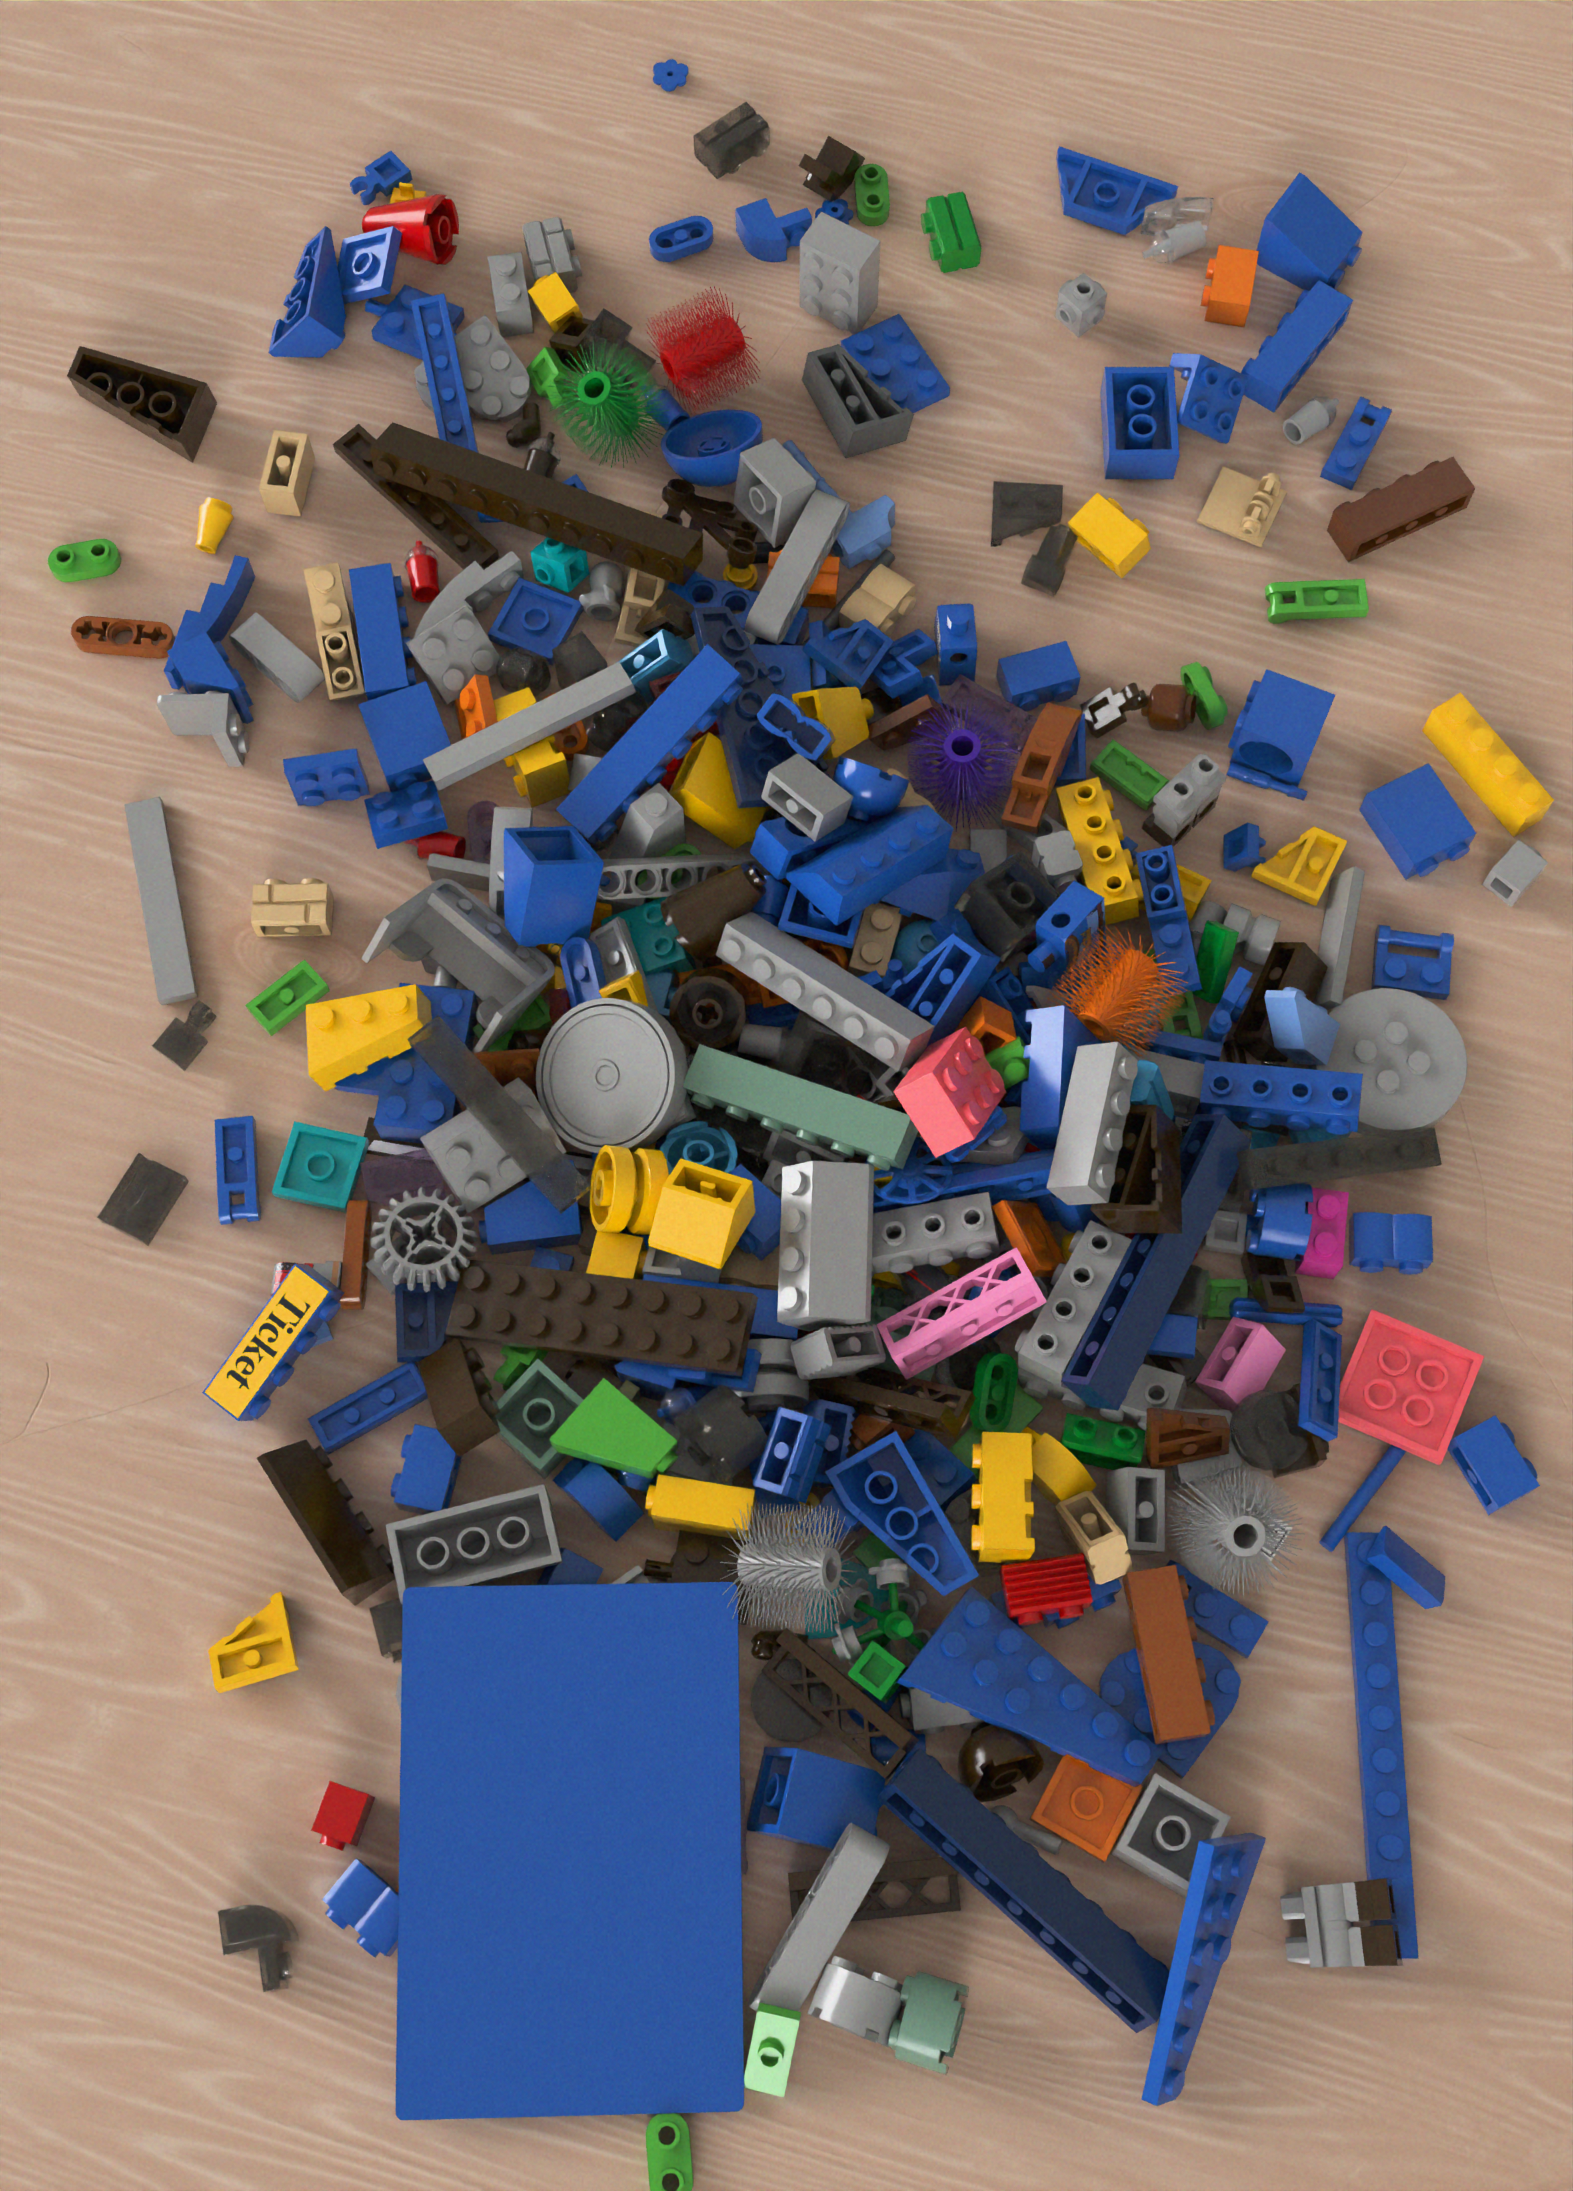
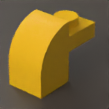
(1056, 1469)

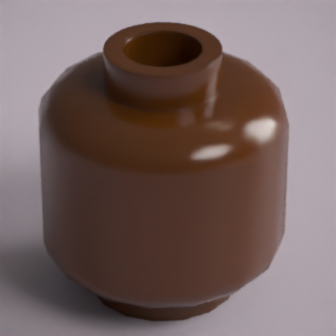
(1170, 707)

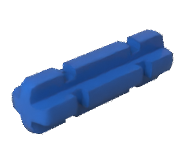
(995, 1121)

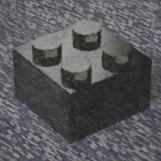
(1007, 904)

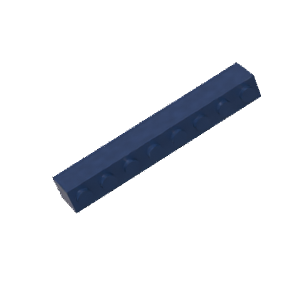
(1154, 1269)
(1028, 1889)

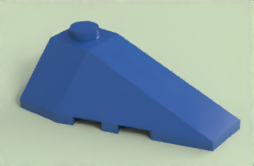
(314, 305)

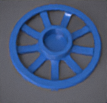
(914, 1175)

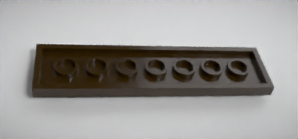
(603, 1316)

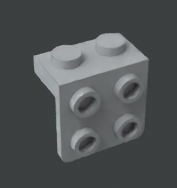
(207, 715)

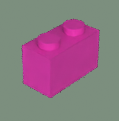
(1327, 1234)

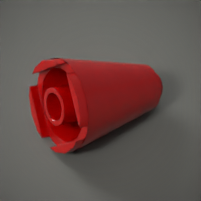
(425, 226)

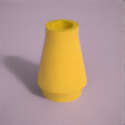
(212, 524)

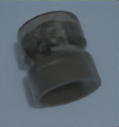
(614, 721)

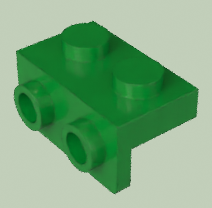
(1102, 1442)

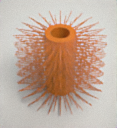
(1119, 992)

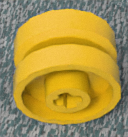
(626, 1188)

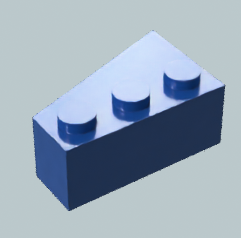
(945, 983)
(1052, 1056)

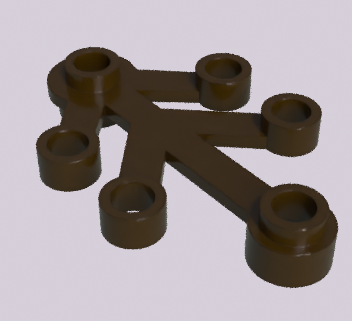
(681, 496)

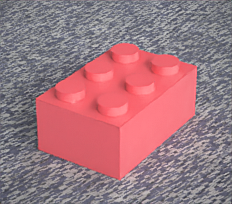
(950, 1091)

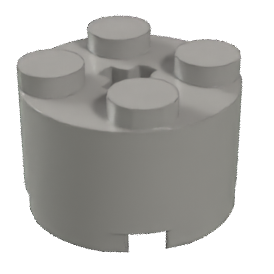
(856, 2002)

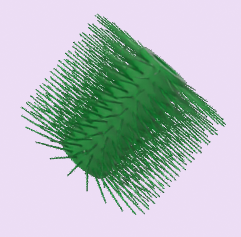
(608, 404)

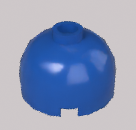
(871, 788)

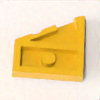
(256, 1649)

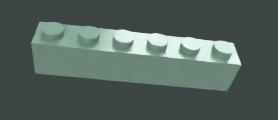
(800, 1107)

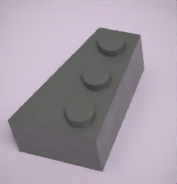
(852, 404)

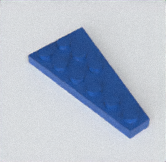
(1209, 1917)

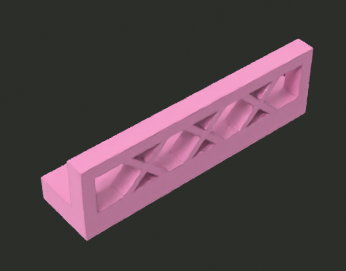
(964, 1319)

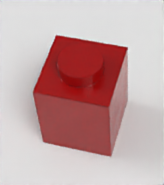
(342, 1815)

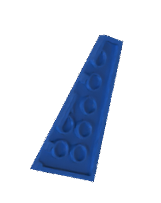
(1015, 1684)

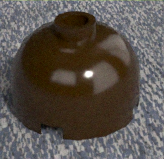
(995, 1760)

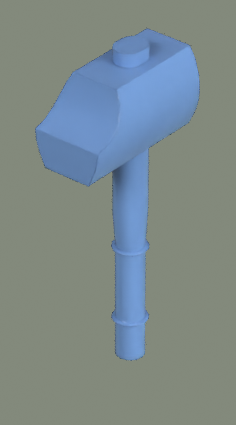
(865, 530)

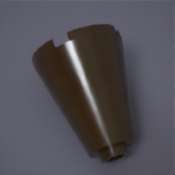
(707, 906)

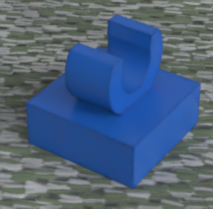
(1242, 847)

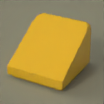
(626, 988)

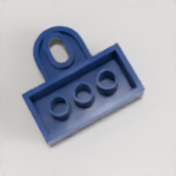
(409, 1092)

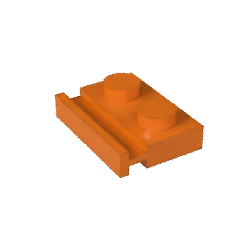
(475, 707)

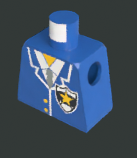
(955, 634)

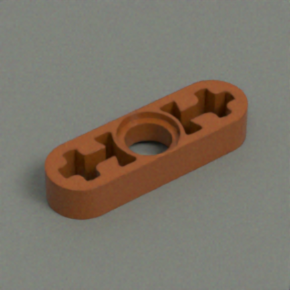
(111, 627)
(356, 1254)

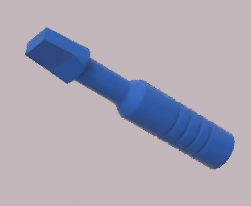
(1263, 781)

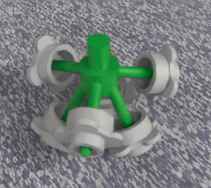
(893, 1621)

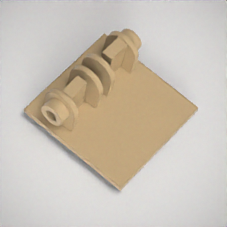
(1243, 505)

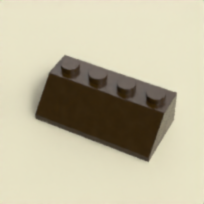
(328, 1520)

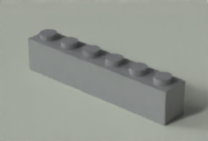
(824, 991)

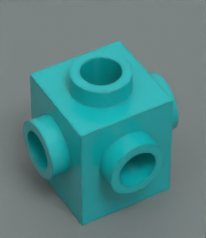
(559, 564)

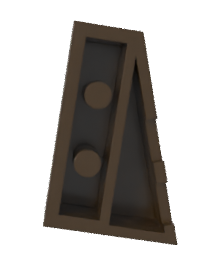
(1146, 1176)

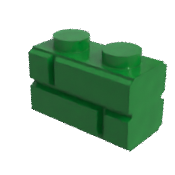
(952, 232)

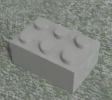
(839, 273)
(473, 1160)

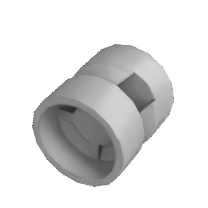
(1254, 935)

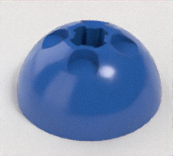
(709, 445)

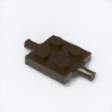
(699, 1560)

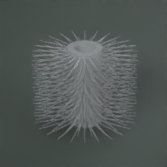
(1231, 1525)
(789, 1567)

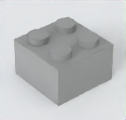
(772, 490)
(1166, 1833)

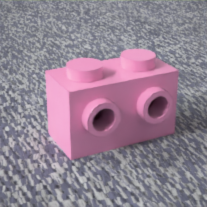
(1240, 1363)

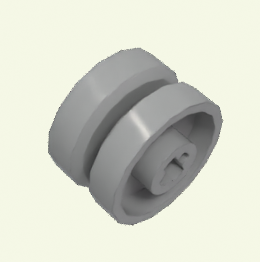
(776, 1379)

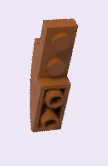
(1040, 766)

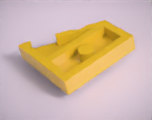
(1303, 866)

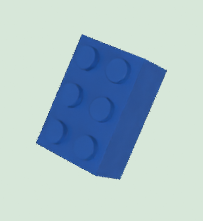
(1139, 423)

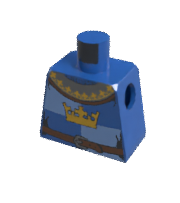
(1067, 928)

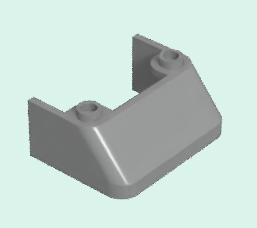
(472, 947)

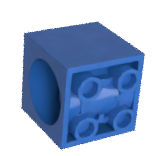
(1279, 727)

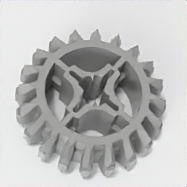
(400, 1220)

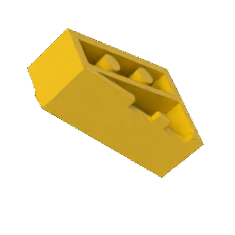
(539, 767)
(361, 1030)
(1003, 1497)

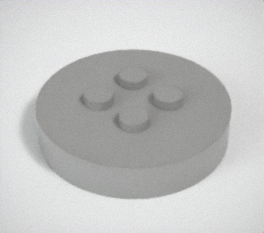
(1407, 1058)
(611, 1075)

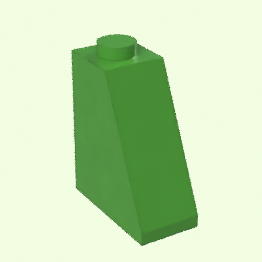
(616, 1434)

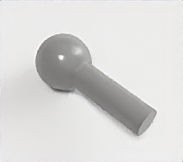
(1028, 1833)

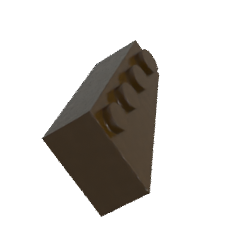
(149, 399)

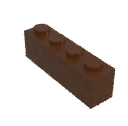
(1400, 508)

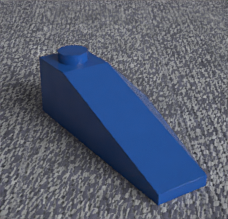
(939, 887)
(896, 1504)

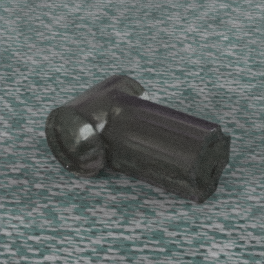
(1048, 567)

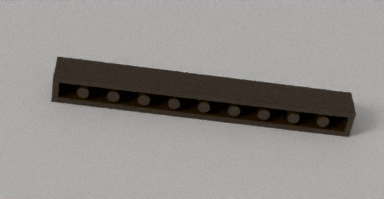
(538, 504)

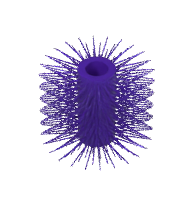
(962, 764)

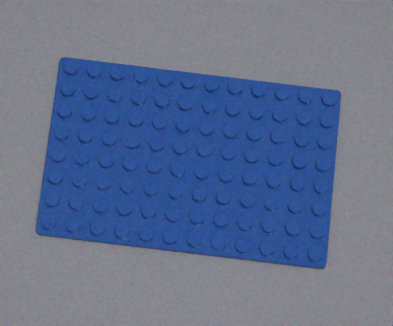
(569, 1852)

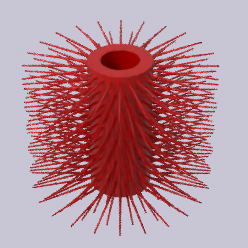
(702, 350)

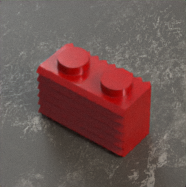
(1046, 1588)

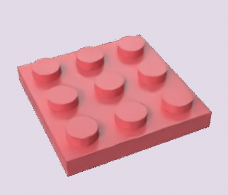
(1406, 1386)

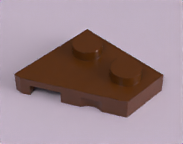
(1184, 1437)

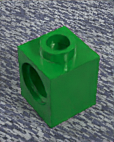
(878, 1672)

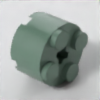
(929, 2021)

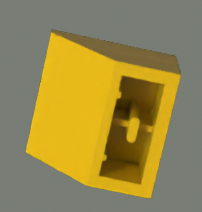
(702, 1213)

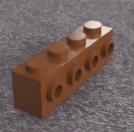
(1167, 1654)

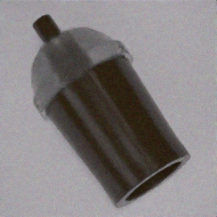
(543, 456)

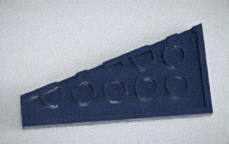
(745, 741)

